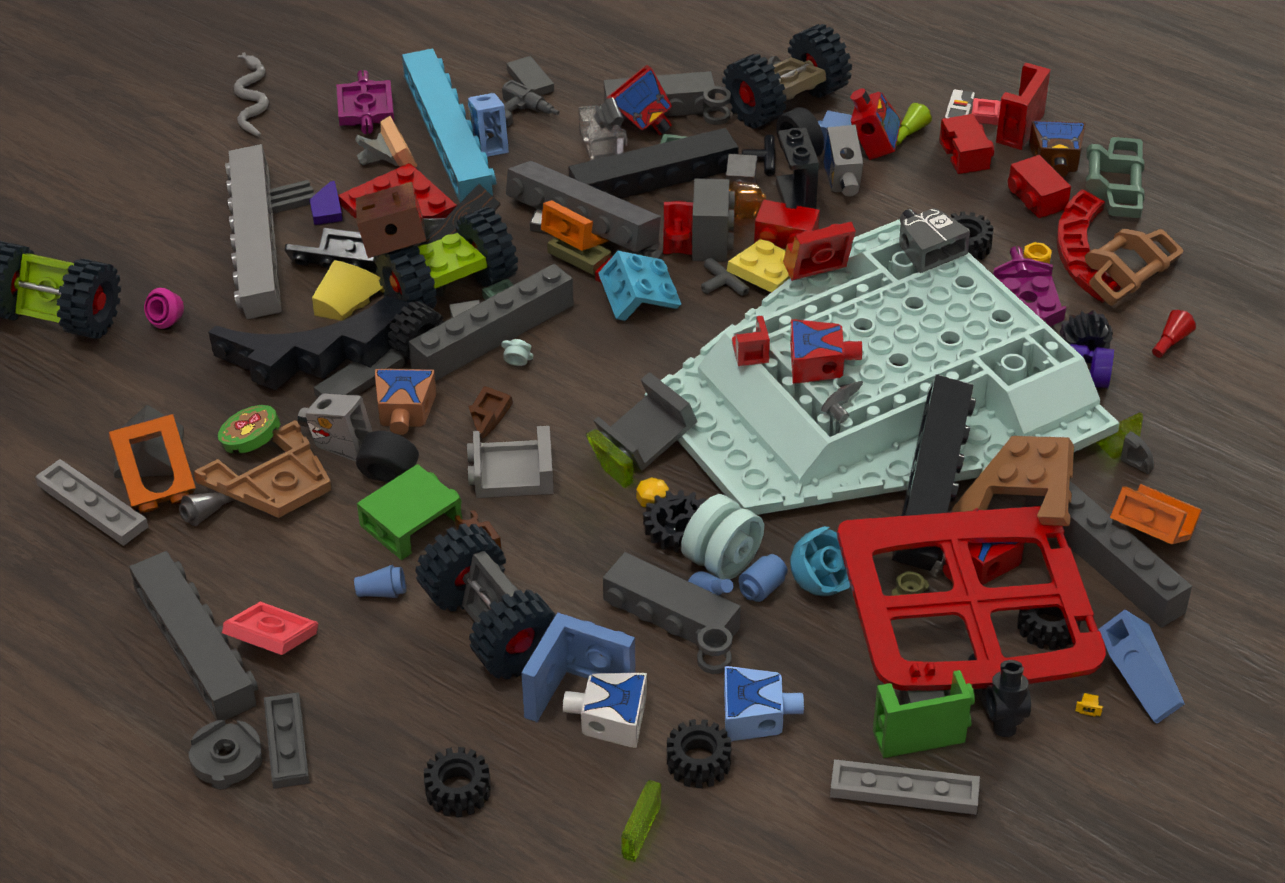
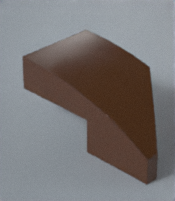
(489, 409)

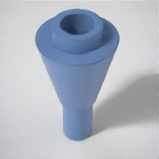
(711, 583)

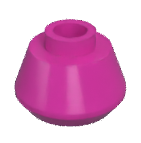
(163, 308)

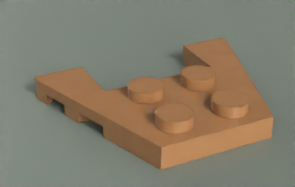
(1027, 468)
(276, 484)

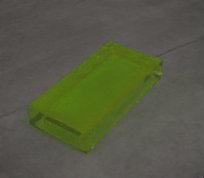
(641, 820)

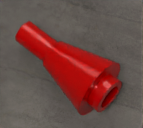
(1177, 327)

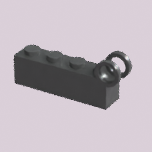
(687, 94)
(674, 606)

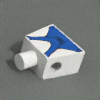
(610, 706)

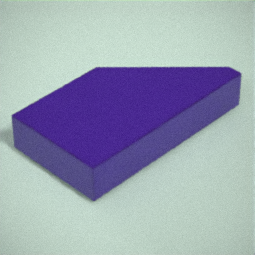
(326, 205)

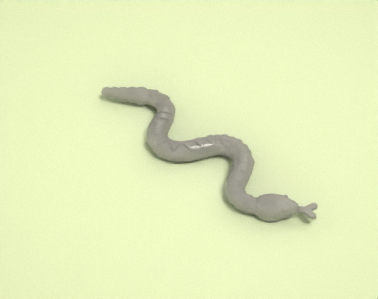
(255, 65)

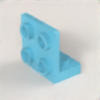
(634, 280)

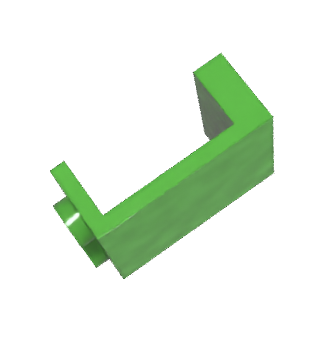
(405, 507)
(922, 723)

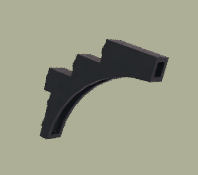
(316, 351)

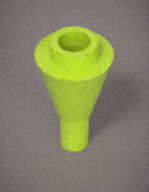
(914, 120)

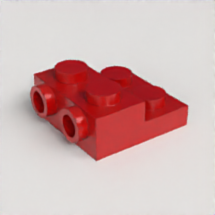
(819, 250)

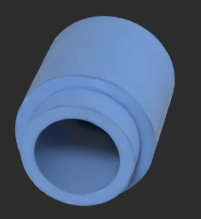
(762, 577)

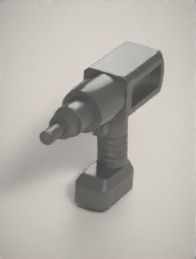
(522, 97)

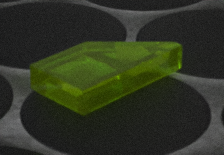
(1114, 443)
(611, 458)

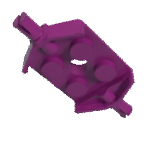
(1032, 282)

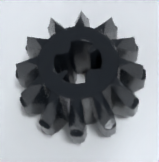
(1087, 330)

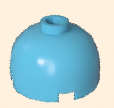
(819, 563)

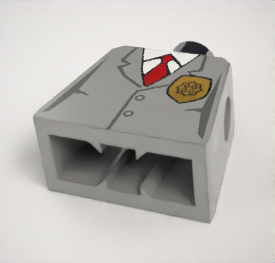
(337, 423)

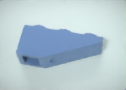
(1142, 664)

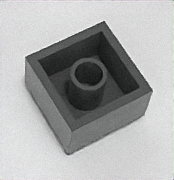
(712, 219)

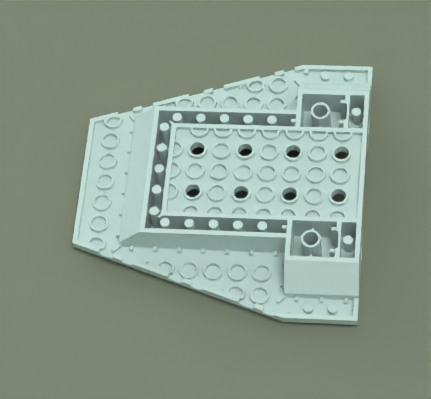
(778, 449)

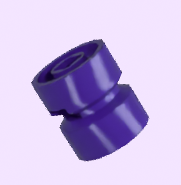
(1101, 363)

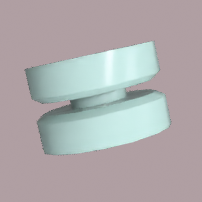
(722, 537)

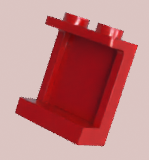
(1019, 111)

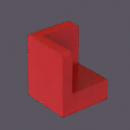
(752, 347)

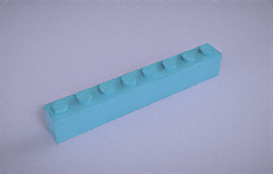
(447, 123)

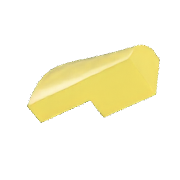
(344, 290)

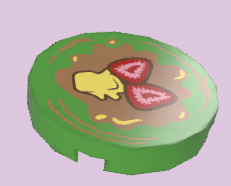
(249, 429)

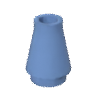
(381, 583)

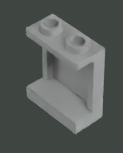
(512, 466)

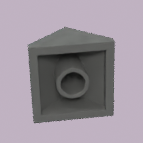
(150, 454)

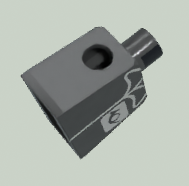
(932, 238)

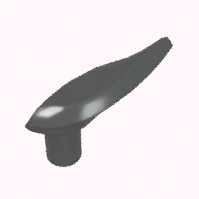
(838, 398)

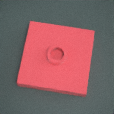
(270, 628)

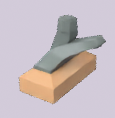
(388, 146)

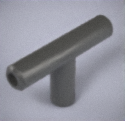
(721, 278)

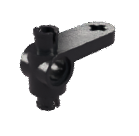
(1007, 698)

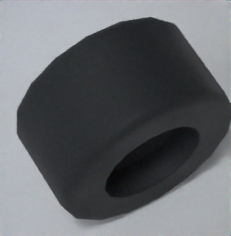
(385, 456)

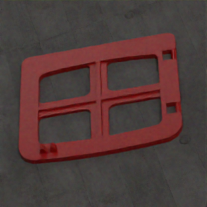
(968, 599)

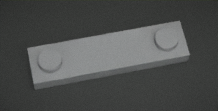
(91, 502)
(905, 786)

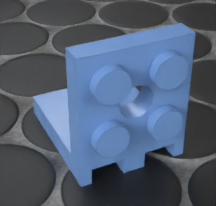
(572, 648)

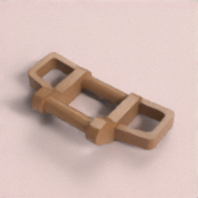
(1107, 261)

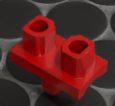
(678, 227)

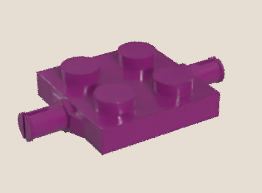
(364, 102)

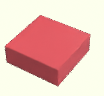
(986, 111)

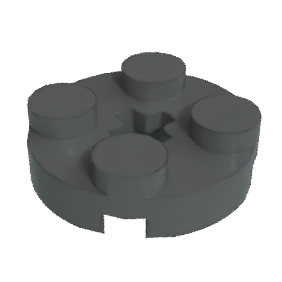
(228, 769)

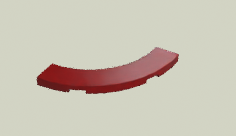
(1073, 241)

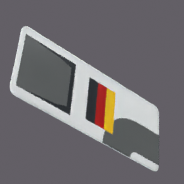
(959, 103)

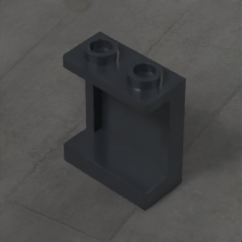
(802, 185)

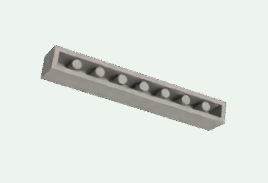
(254, 233)

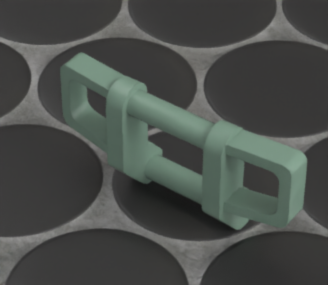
(1112, 193)

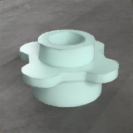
(517, 352)

